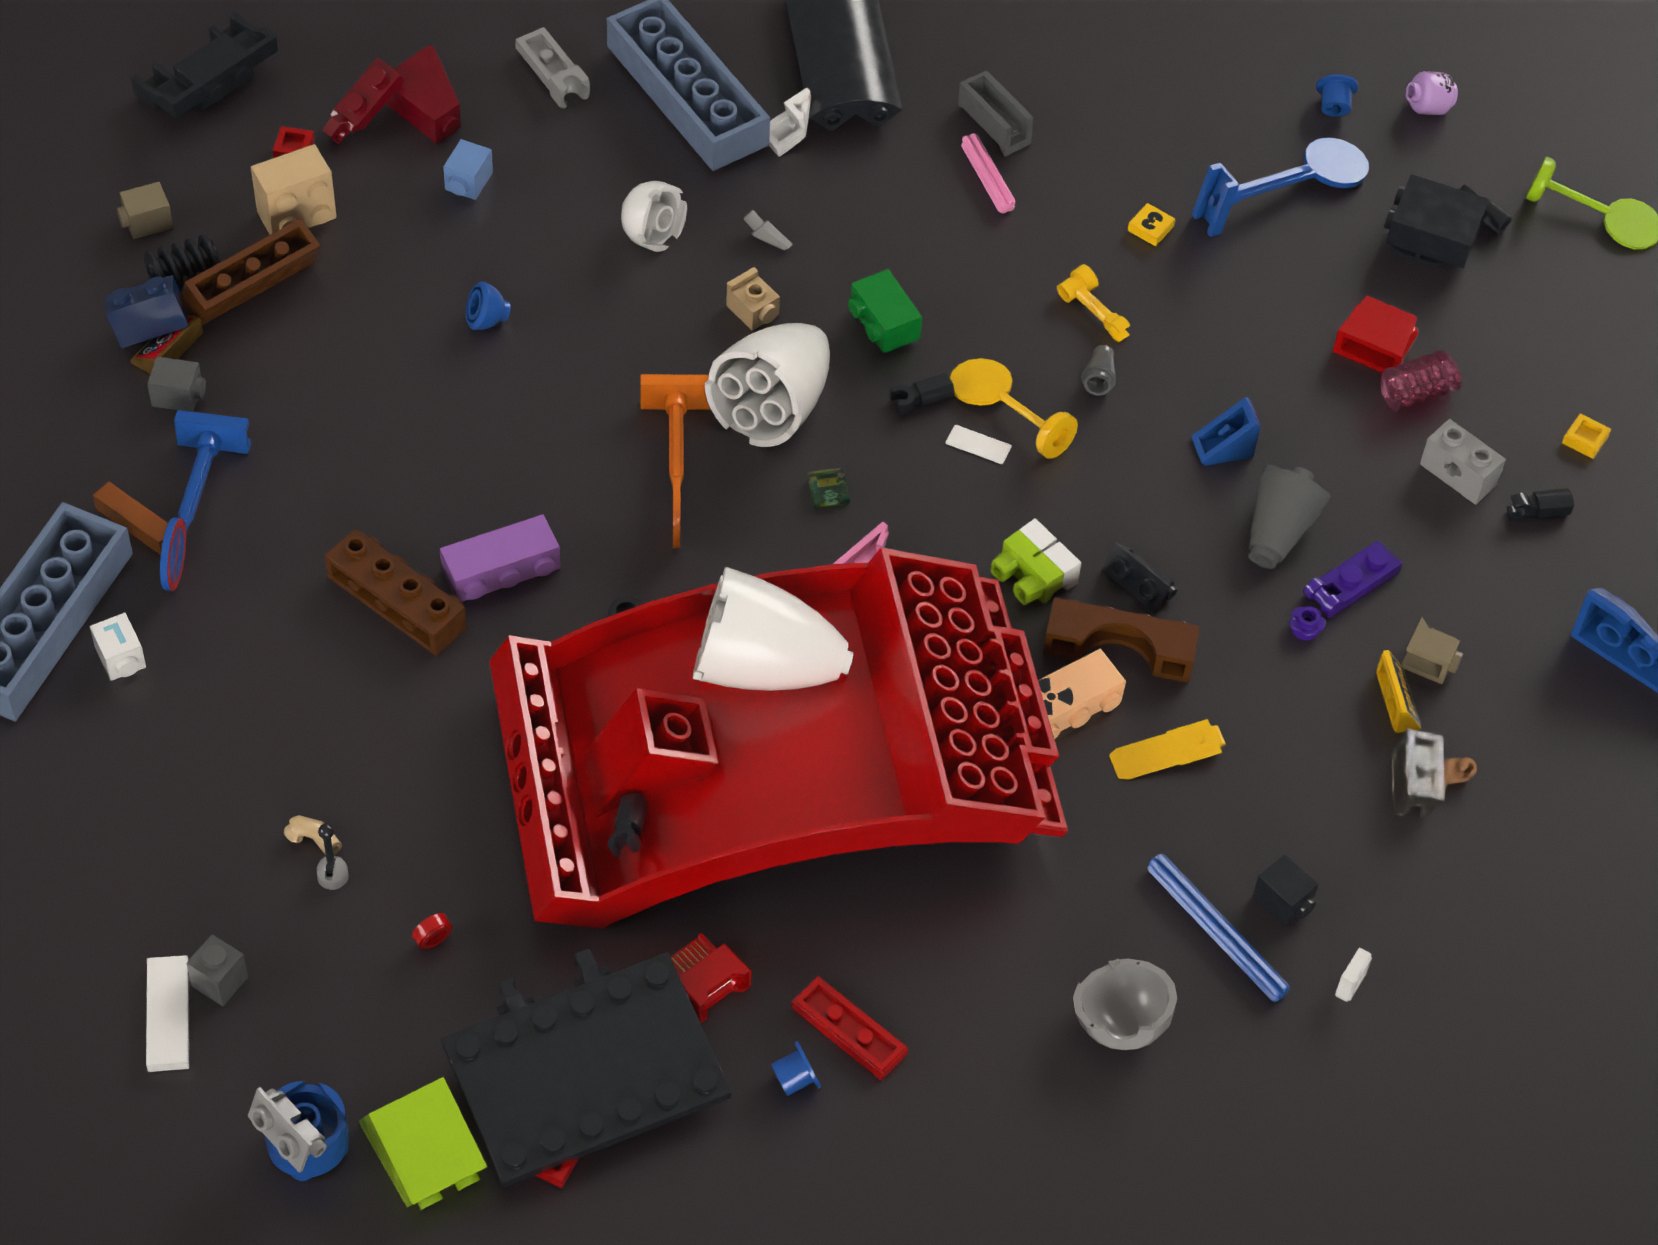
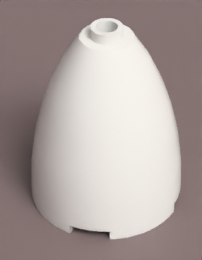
(769, 382)
(767, 639)

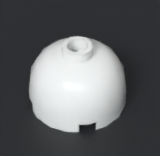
(653, 214)

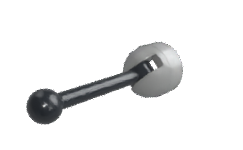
(330, 864)

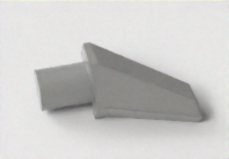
(766, 231)

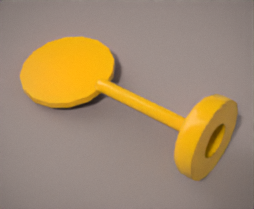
(989, 381)

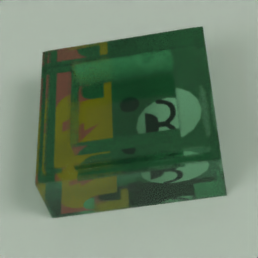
(828, 487)

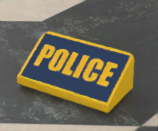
(1397, 694)

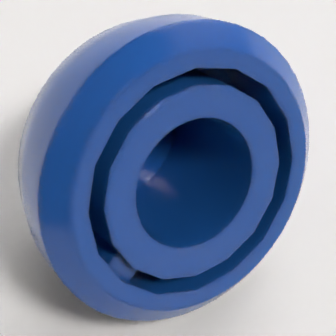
(485, 307)

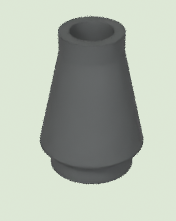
(1099, 373)

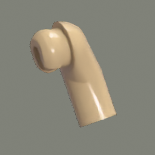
(304, 826)

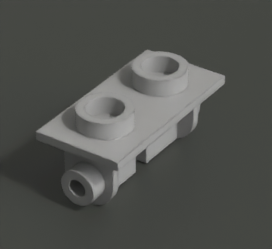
(274, 1117)

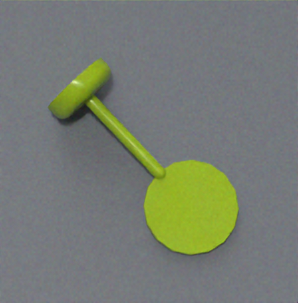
(1626, 220)

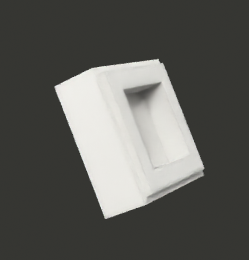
(1353, 975)

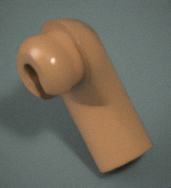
(1458, 770)

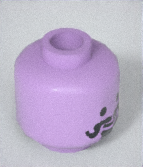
(1432, 93)

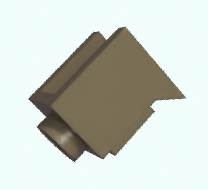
(1432, 653)

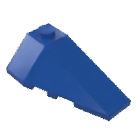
(1618, 635)

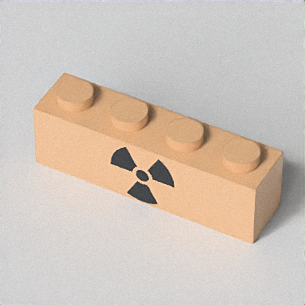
(1081, 691)

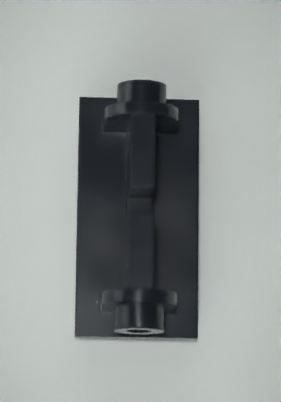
(1137, 577)

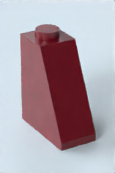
(427, 96)

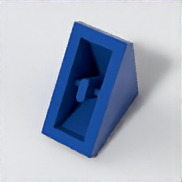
(1229, 436)

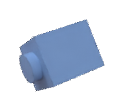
(468, 169)

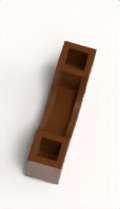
(1163, 643)

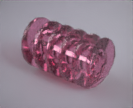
(1420, 379)

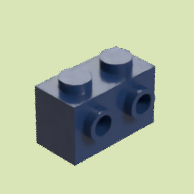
(146, 311)

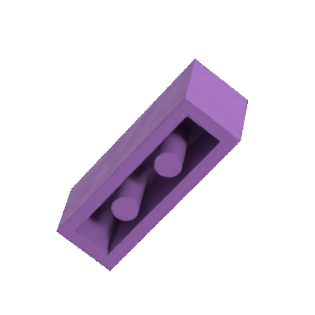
(500, 558)

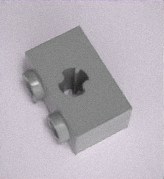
(1462, 461)

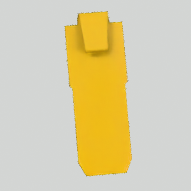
(1167, 750)

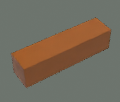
(131, 514)

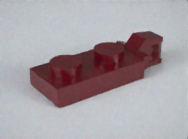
(363, 100)

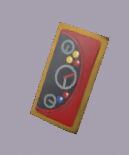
(168, 345)

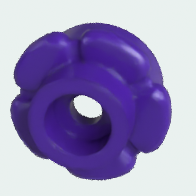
(1303, 629)

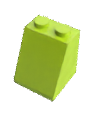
(424, 1144)

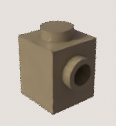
(145, 210)

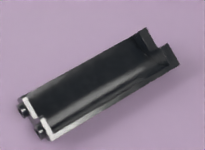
(844, 60)

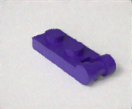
(1353, 579)

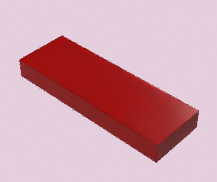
(849, 1028)

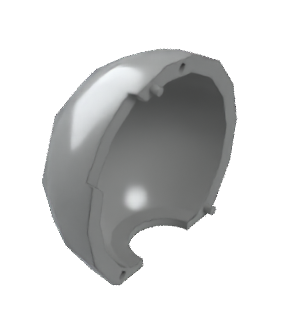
(1126, 1004)

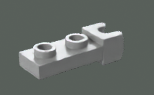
(553, 66)

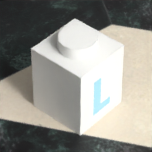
(118, 646)

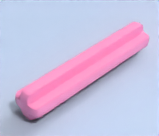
(988, 173)

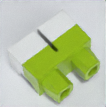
(1037, 563)

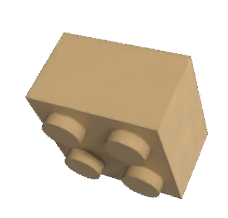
(293, 189)

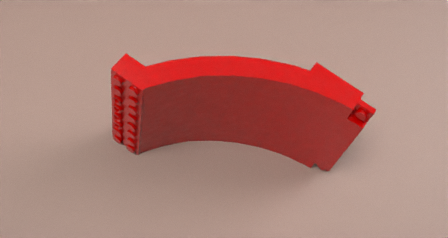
(914, 746)

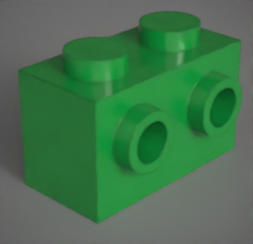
(885, 311)

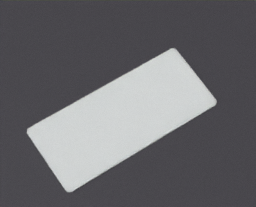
(978, 444)

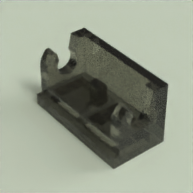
(1418, 772)

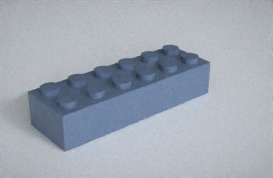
(688, 82)
(53, 597)

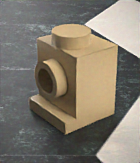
(752, 299)

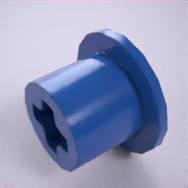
(1336, 94)
(794, 1071)

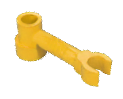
(1079, 285)

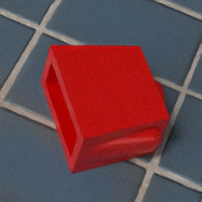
(1376, 335)

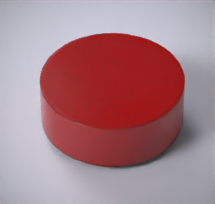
(432, 931)

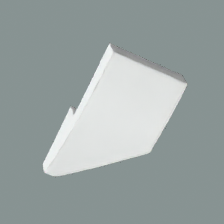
(791, 125)

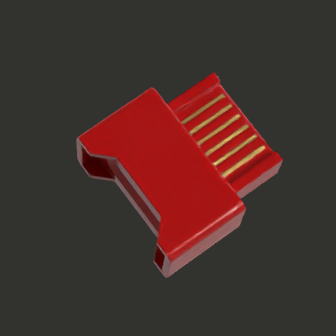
(710, 973)

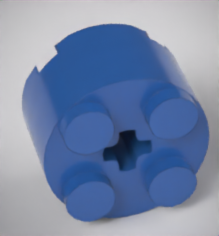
(327, 1114)

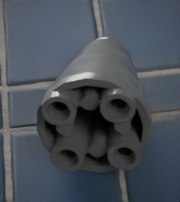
(1283, 512)

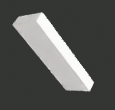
(167, 1014)

